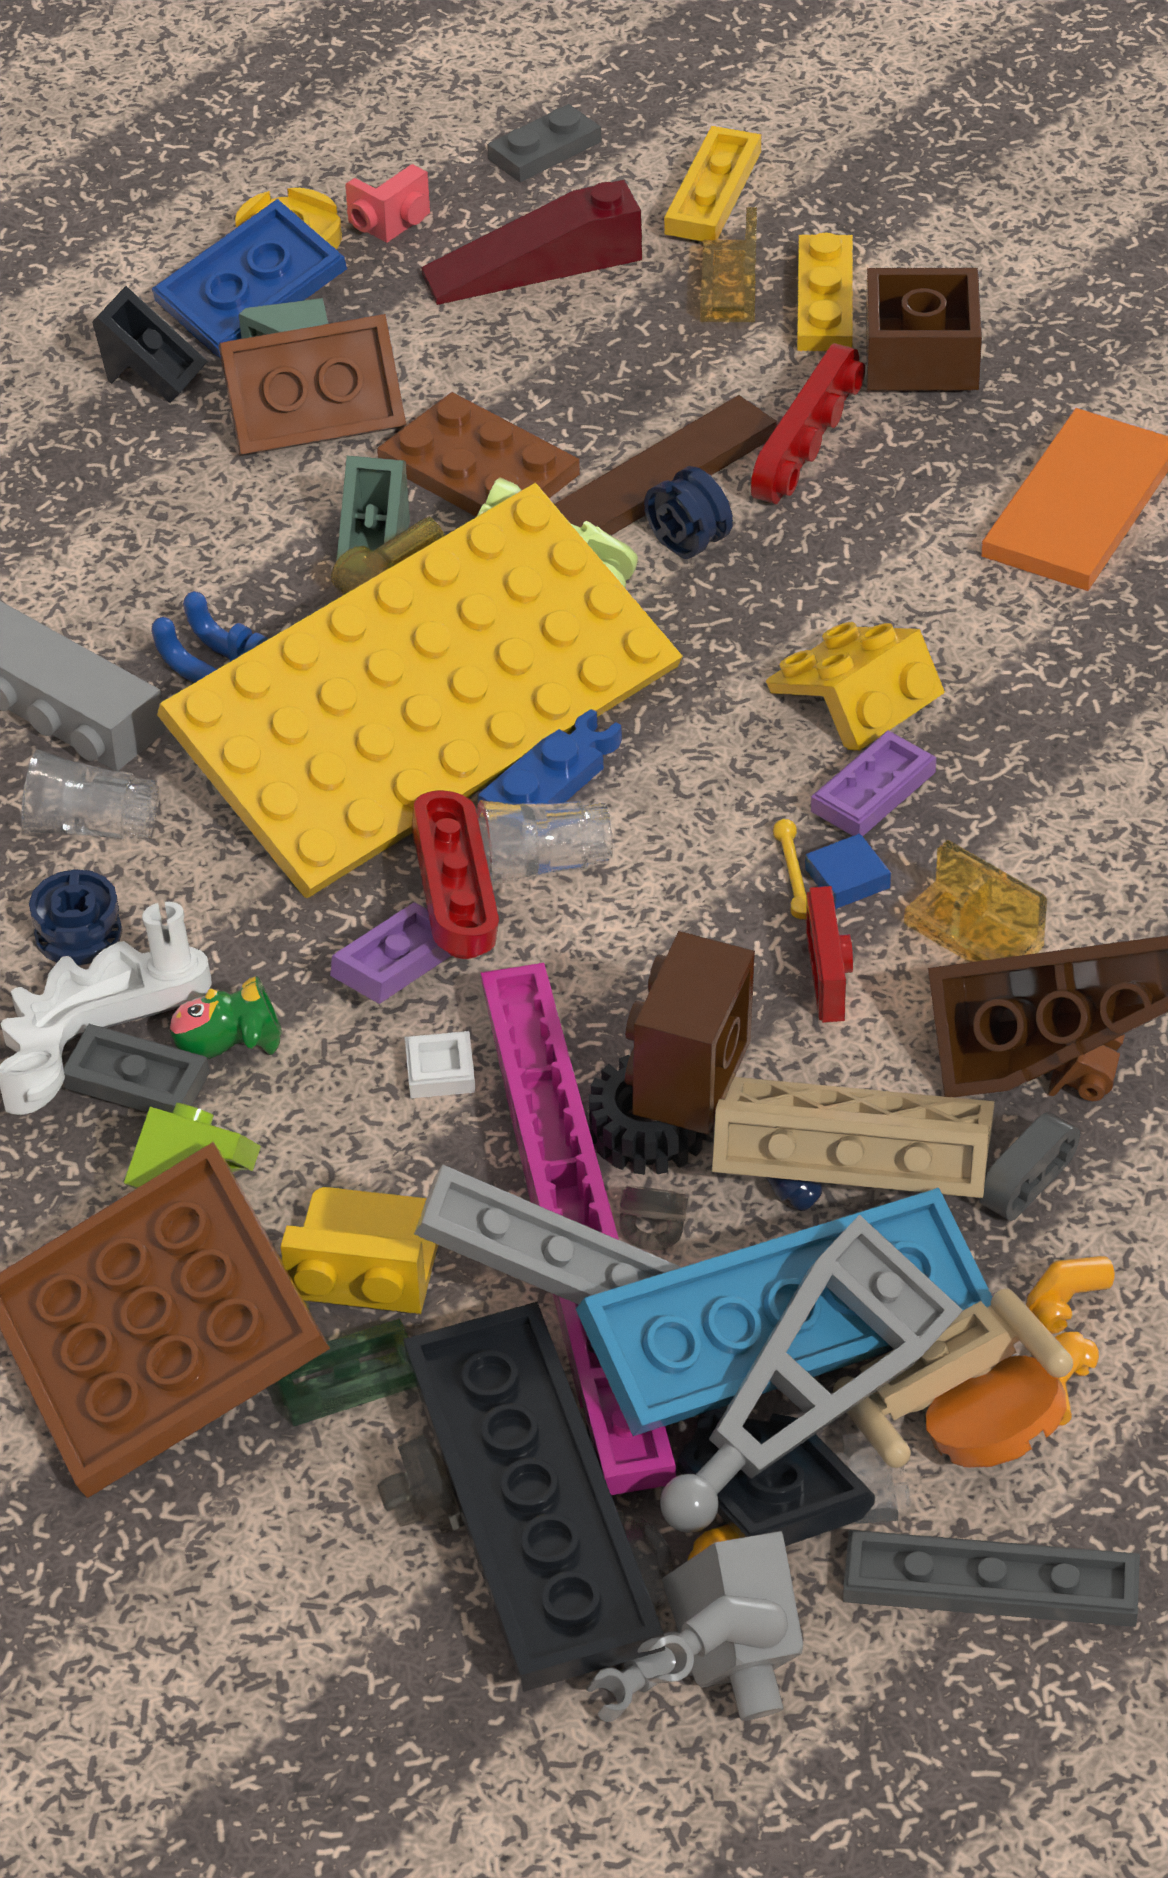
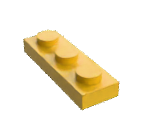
(712, 184)
(825, 291)

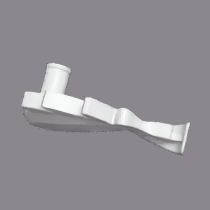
(113, 991)

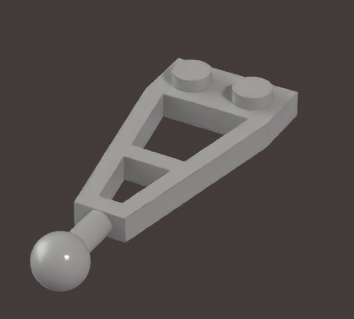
(886, 1295)

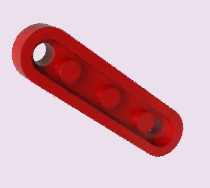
(804, 423)
(455, 874)

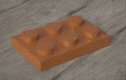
(312, 384)
(464, 449)

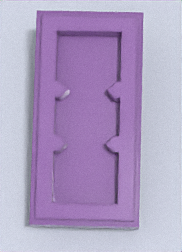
(873, 784)

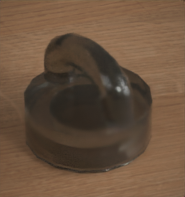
(652, 1204)

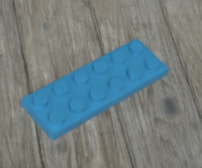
(694, 1332)

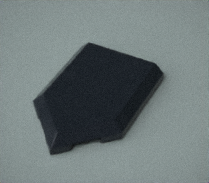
(798, 1494)

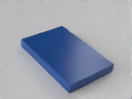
(255, 265)

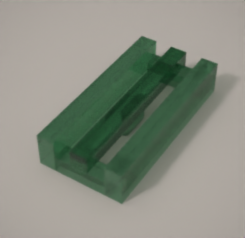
(350, 1381)

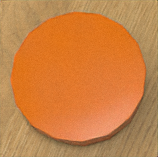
(997, 1413)

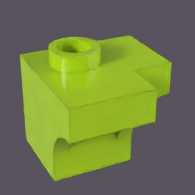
(177, 1135)

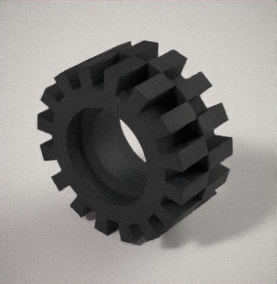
(632, 1139)

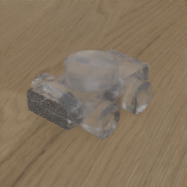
(877, 1476)

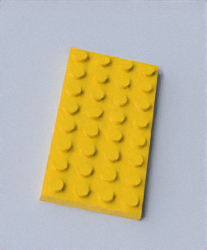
(417, 687)

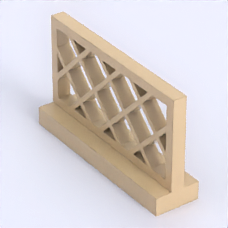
(853, 1136)

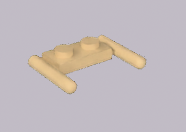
(963, 1351)

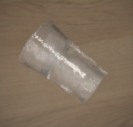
(86, 800)
(543, 838)

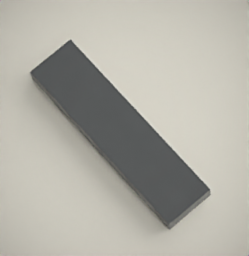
(992, 1578)

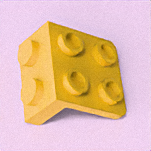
(866, 677)
(360, 1251)

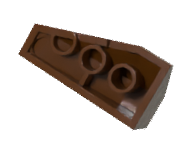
(1037, 1011)

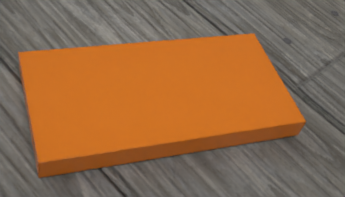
(1079, 499)

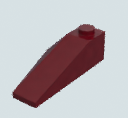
(561, 239)

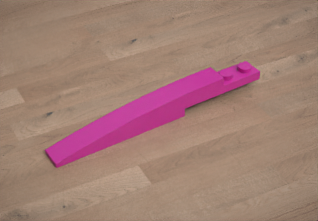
(567, 1180)

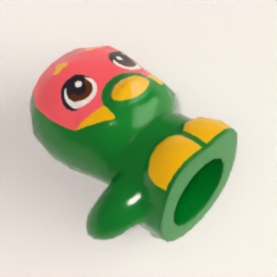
(224, 1019)

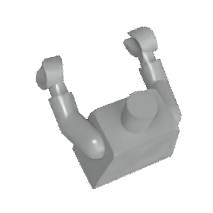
(732, 1625)

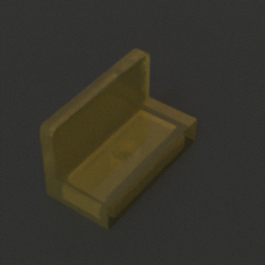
(730, 276)

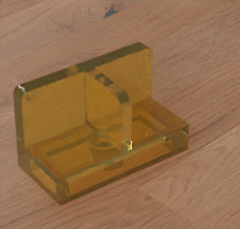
(978, 909)

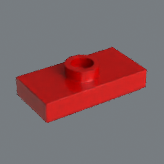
(829, 954)

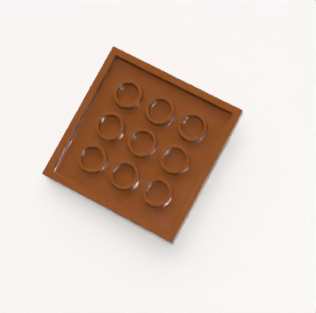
(153, 1319)

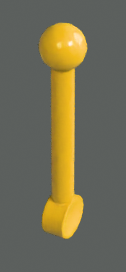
(785, 831)

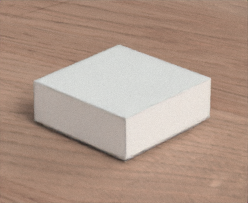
(440, 1064)

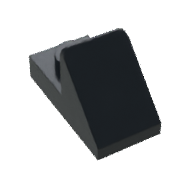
(139, 338)

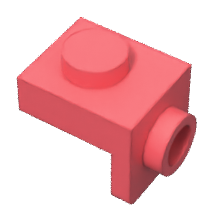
(391, 206)

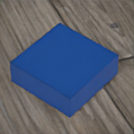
(849, 868)

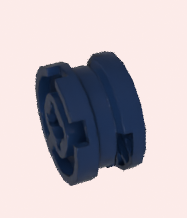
(688, 512)
(75, 915)

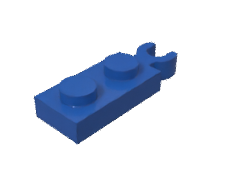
(556, 765)

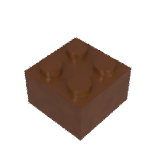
(923, 329)
(690, 1031)

